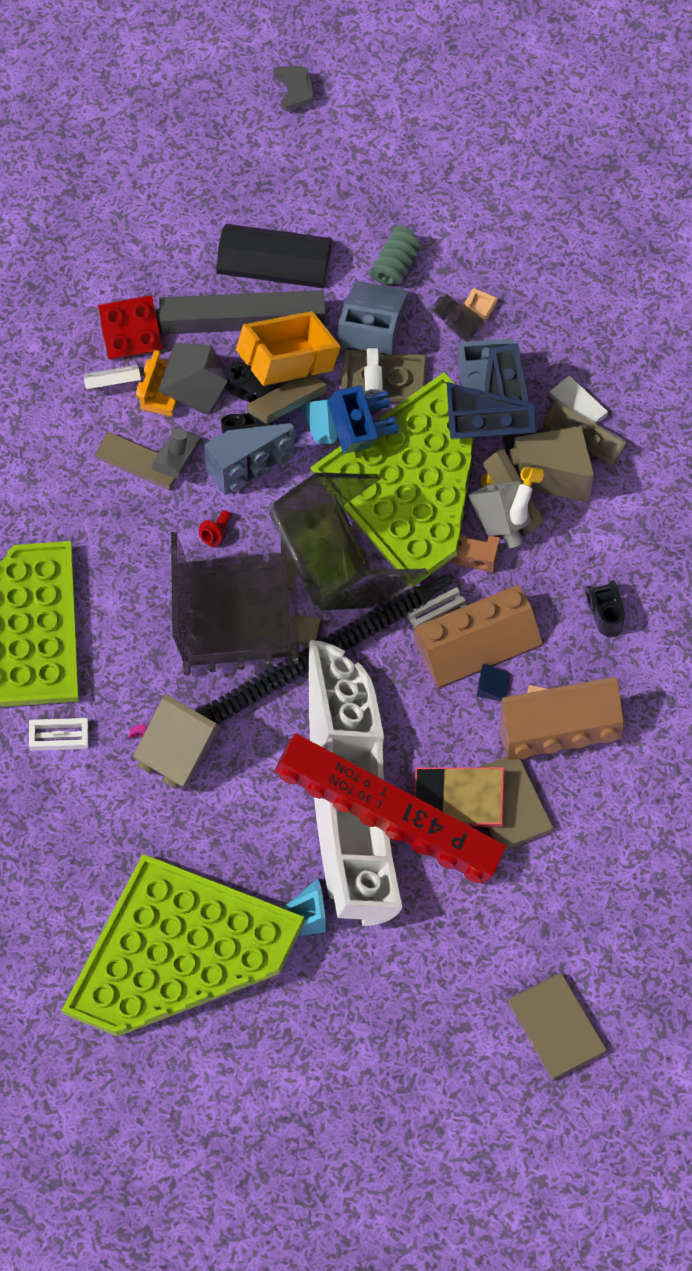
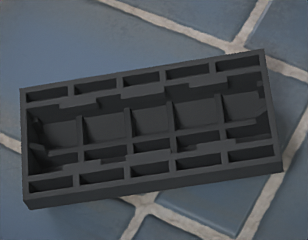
(273, 255)

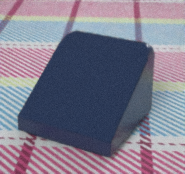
(492, 683)

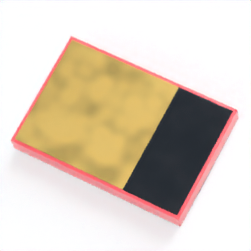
(464, 793)

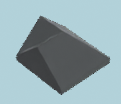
(194, 376)

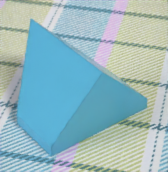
(319, 421)
(311, 907)

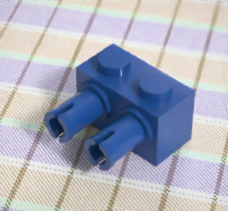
(353, 420)

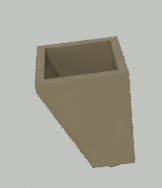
(562, 458)
(175, 742)

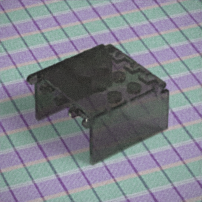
(326, 548)
(234, 609)

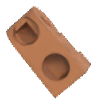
(477, 553)

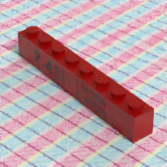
(389, 809)

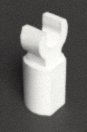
(372, 373)

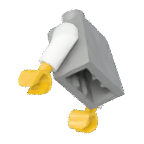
(504, 505)

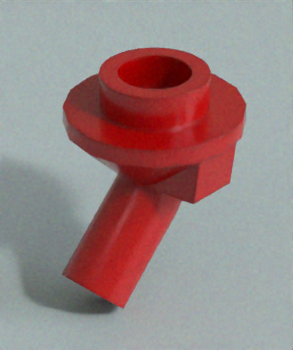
(214, 531)

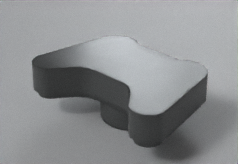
(297, 84)

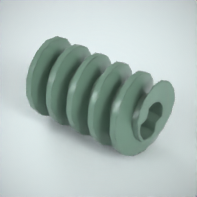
(396, 257)

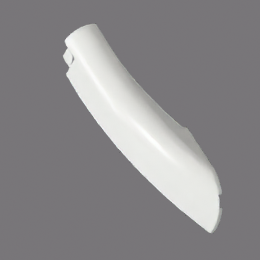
(348, 723)

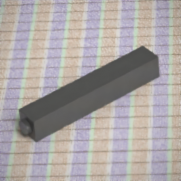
(231, 311)

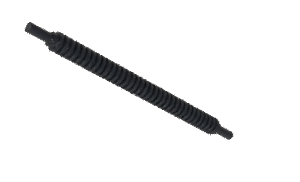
(343, 639)

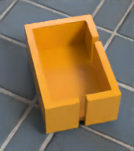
(287, 348)

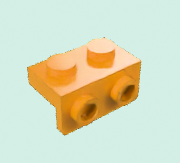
(147, 391)

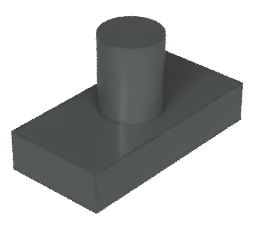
(176, 453)

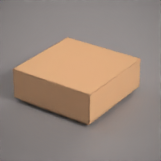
(481, 303)

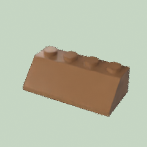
(477, 635)
(561, 718)

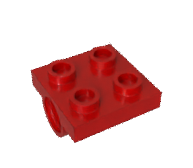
(129, 326)

